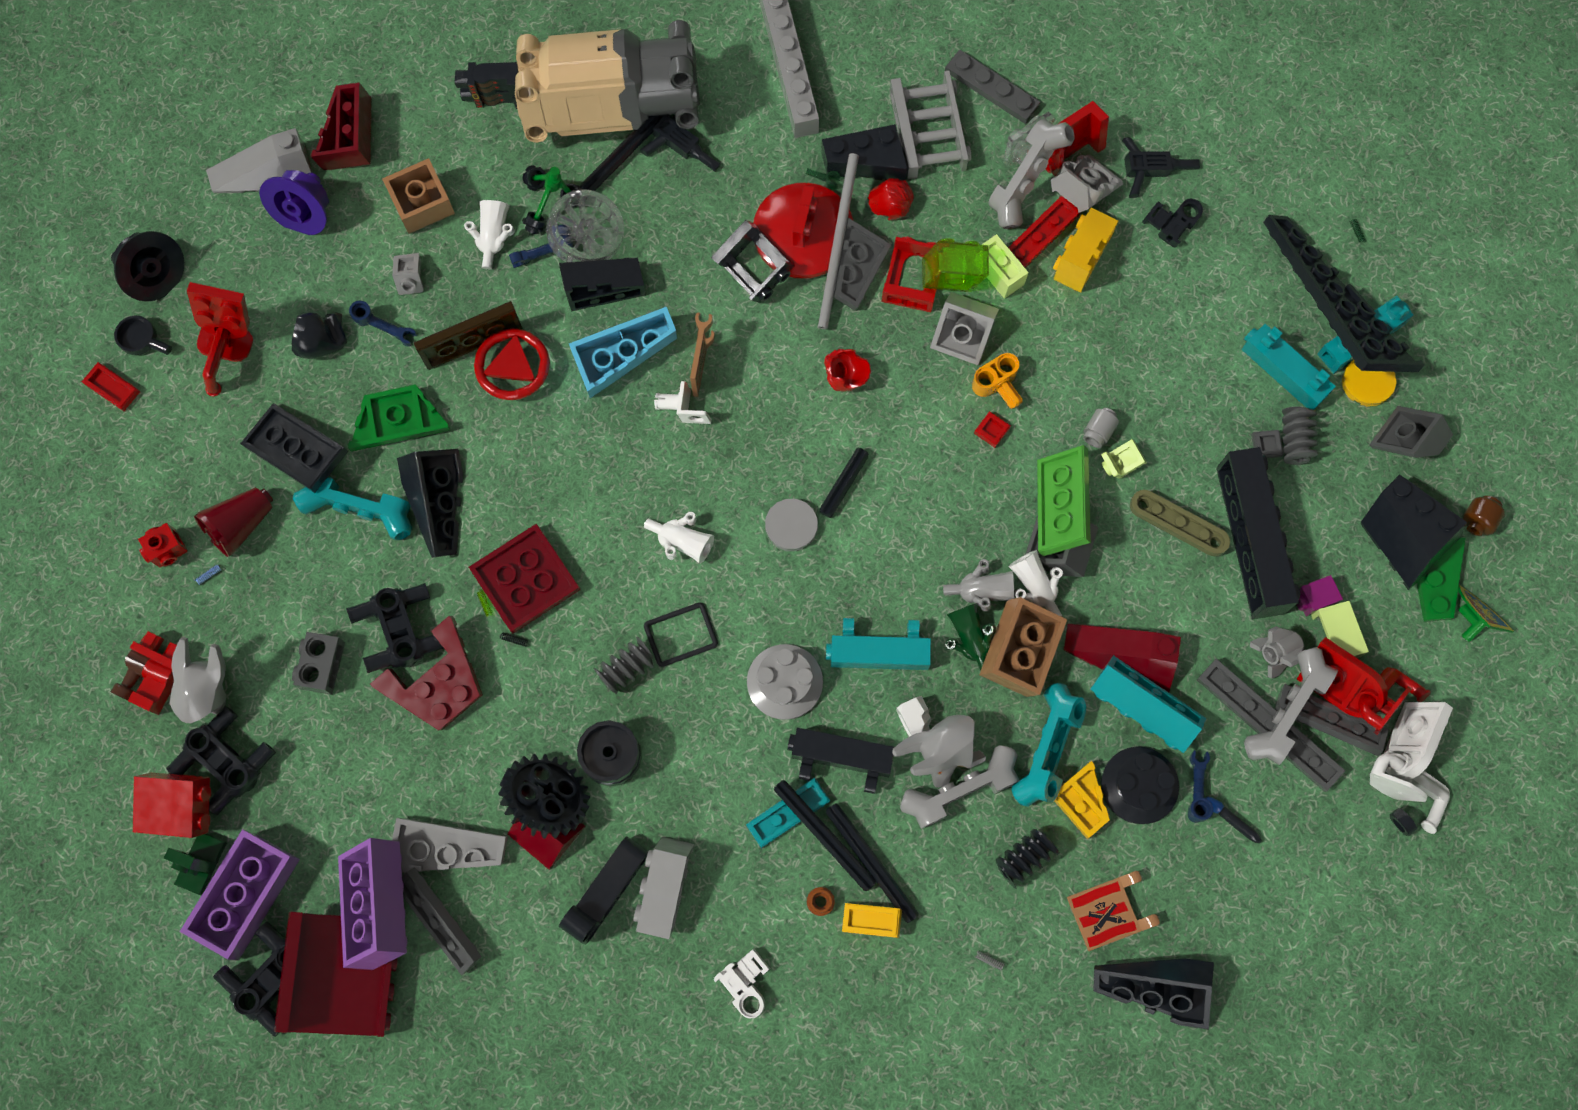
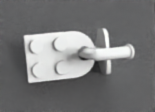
(1409, 754)

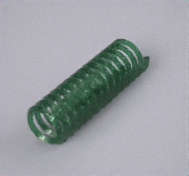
(1358, 233)

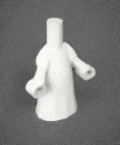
(492, 230)
(675, 536)
(1033, 576)

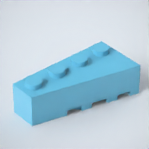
(617, 350)

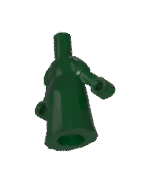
(971, 633)

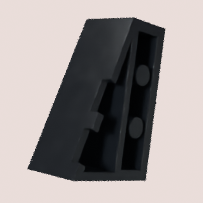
(601, 282)

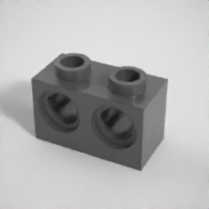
(326, 663)

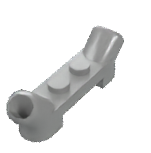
(1044, 140)
(1275, 743)
(930, 809)

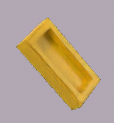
(872, 920)

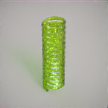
(483, 602)

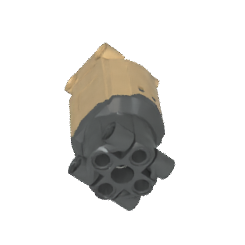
(605, 81)

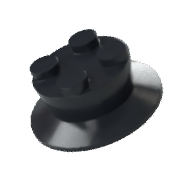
(148, 265)
(1140, 785)

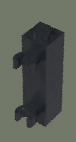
(842, 753)

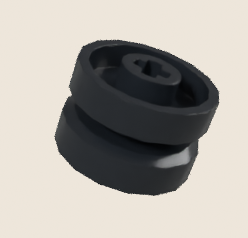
(616, 738)

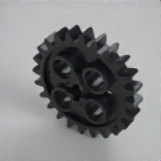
(553, 792)

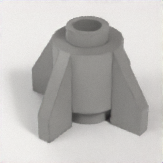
(1279, 649)

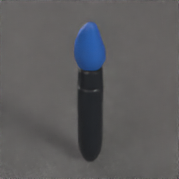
(1234, 821)

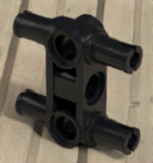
(395, 627)
(221, 760)
(262, 984)

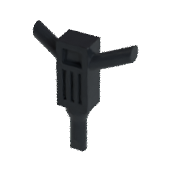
(679, 140)
(1151, 164)

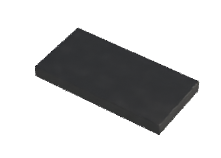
(294, 447)

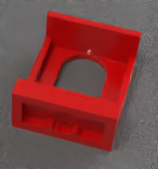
(904, 296)

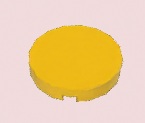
(1368, 387)

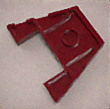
(444, 689)

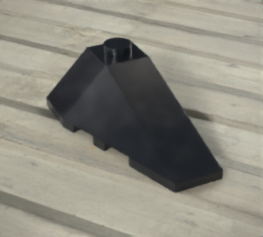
(431, 489)
(1169, 986)

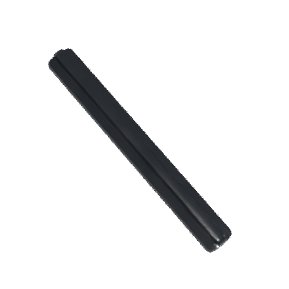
(620, 154)
(824, 835)
(871, 862)

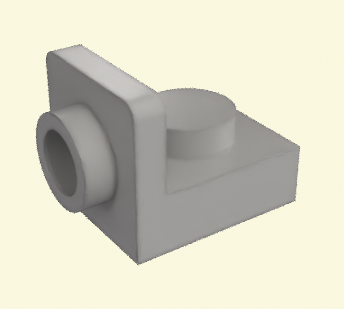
(407, 273)

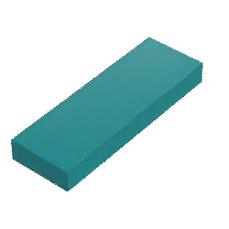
(781, 818)

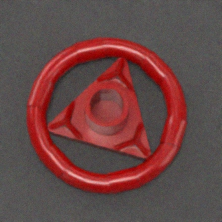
(511, 364)

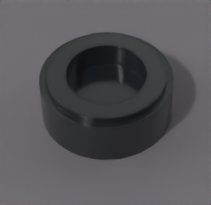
(1403, 822)

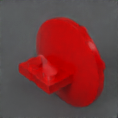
(801, 225)

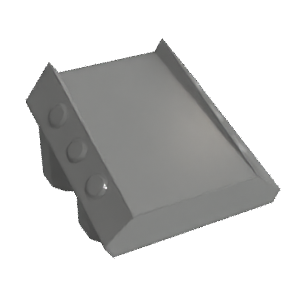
(1084, 182)

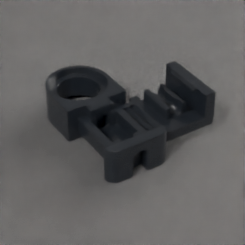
(1174, 224)

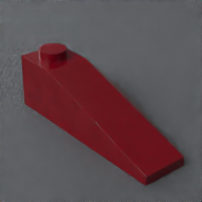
(1147, 652)

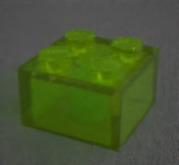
(955, 265)

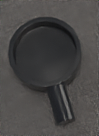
(137, 336)

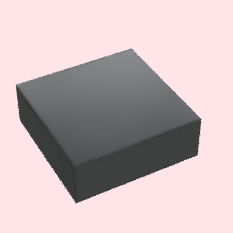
(1269, 442)

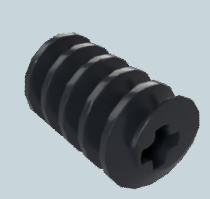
(1026, 856)

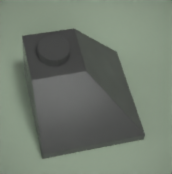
(1413, 433)

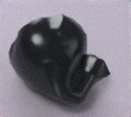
(317, 335)

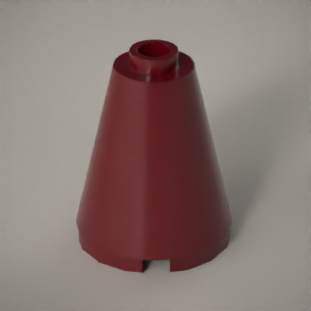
(234, 519)

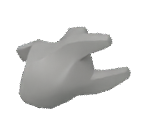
(197, 684)
(943, 749)

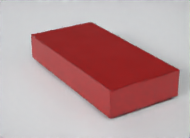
(110, 386)

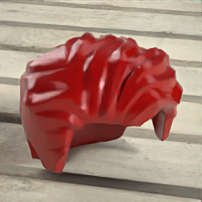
(891, 199)
(846, 370)

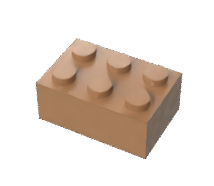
(1023, 647)

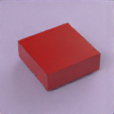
(992, 429)

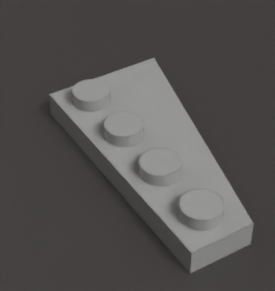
(446, 847)

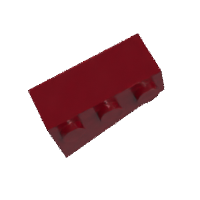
(347, 131)

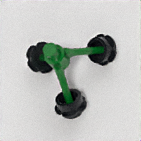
(537, 178)

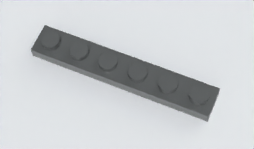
(1259, 717)

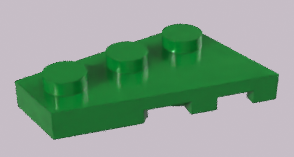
(1440, 585)

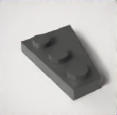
(858, 264)

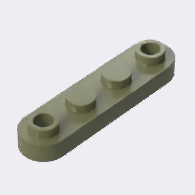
(1179, 523)

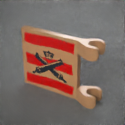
(700, 352)
(1106, 913)

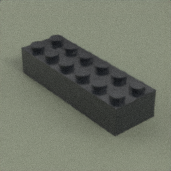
(1257, 533)

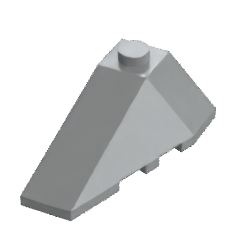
(259, 162)

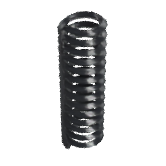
(515, 642)

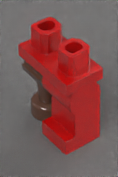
(154, 668)

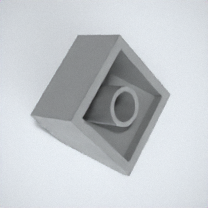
(964, 328)

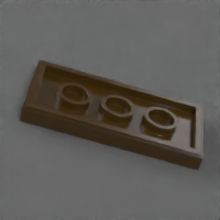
(466, 335)

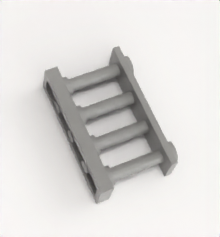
(910, 139)

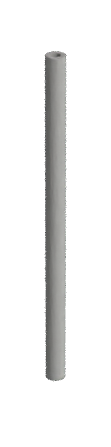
(838, 241)

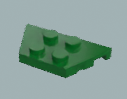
(395, 417)

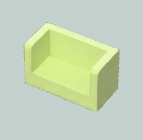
(1004, 268)
(1342, 628)

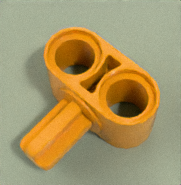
(999, 379)

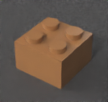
(418, 196)

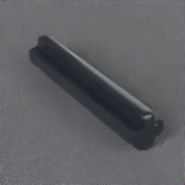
(844, 482)

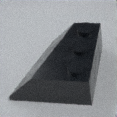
(1411, 529)

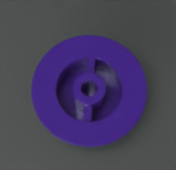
(296, 201)

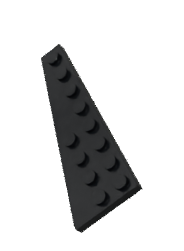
(1345, 309)

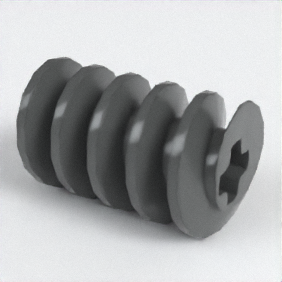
(1298, 435)
(625, 666)

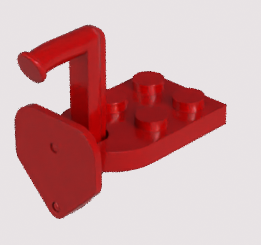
(223, 329)
(1362, 690)

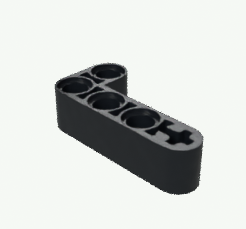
(604, 892)

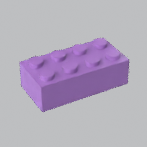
(239, 895)
(372, 904)

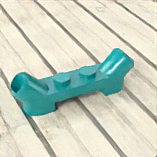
(390, 510)
(1042, 782)

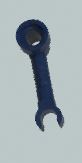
(522, 257)
(362, 308)
(1199, 801)

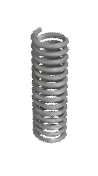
(989, 962)

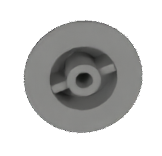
(784, 681)

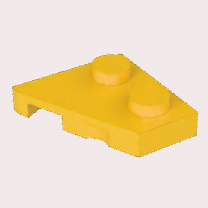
(1083, 802)

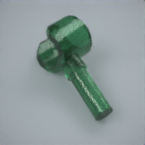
(825, 177)

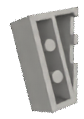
(662, 887)

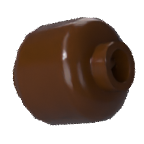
(1484, 515)

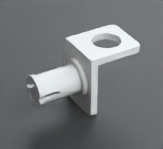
(681, 403)

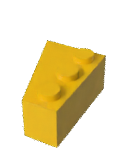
(1084, 249)

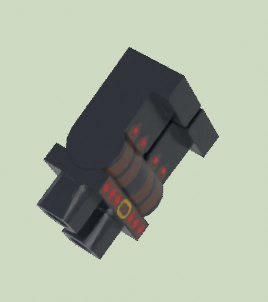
(487, 83)

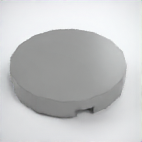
(791, 524)

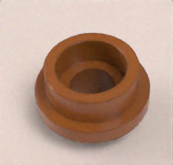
(830, 901)

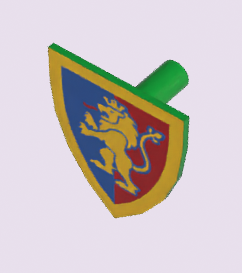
(1479, 616)

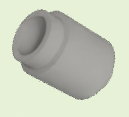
(1100, 427)

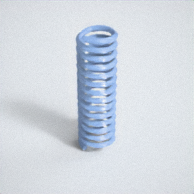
(207, 573)

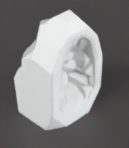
(914, 716)

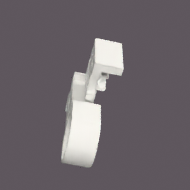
(738, 979)

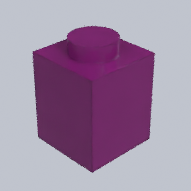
(1318, 595)

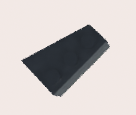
(877, 149)

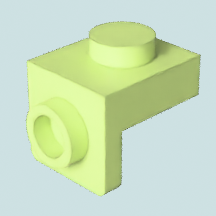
(1123, 460)

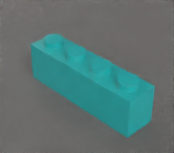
(1148, 704)

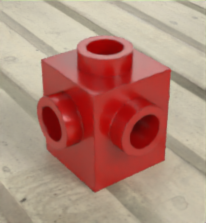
(162, 545)

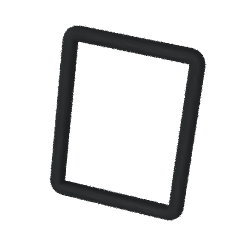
(689, 654)

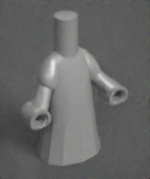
(984, 588)

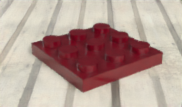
(524, 578)

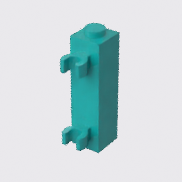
(1394, 313)
(1287, 366)
(879, 652)

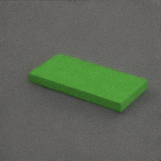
(1063, 501)

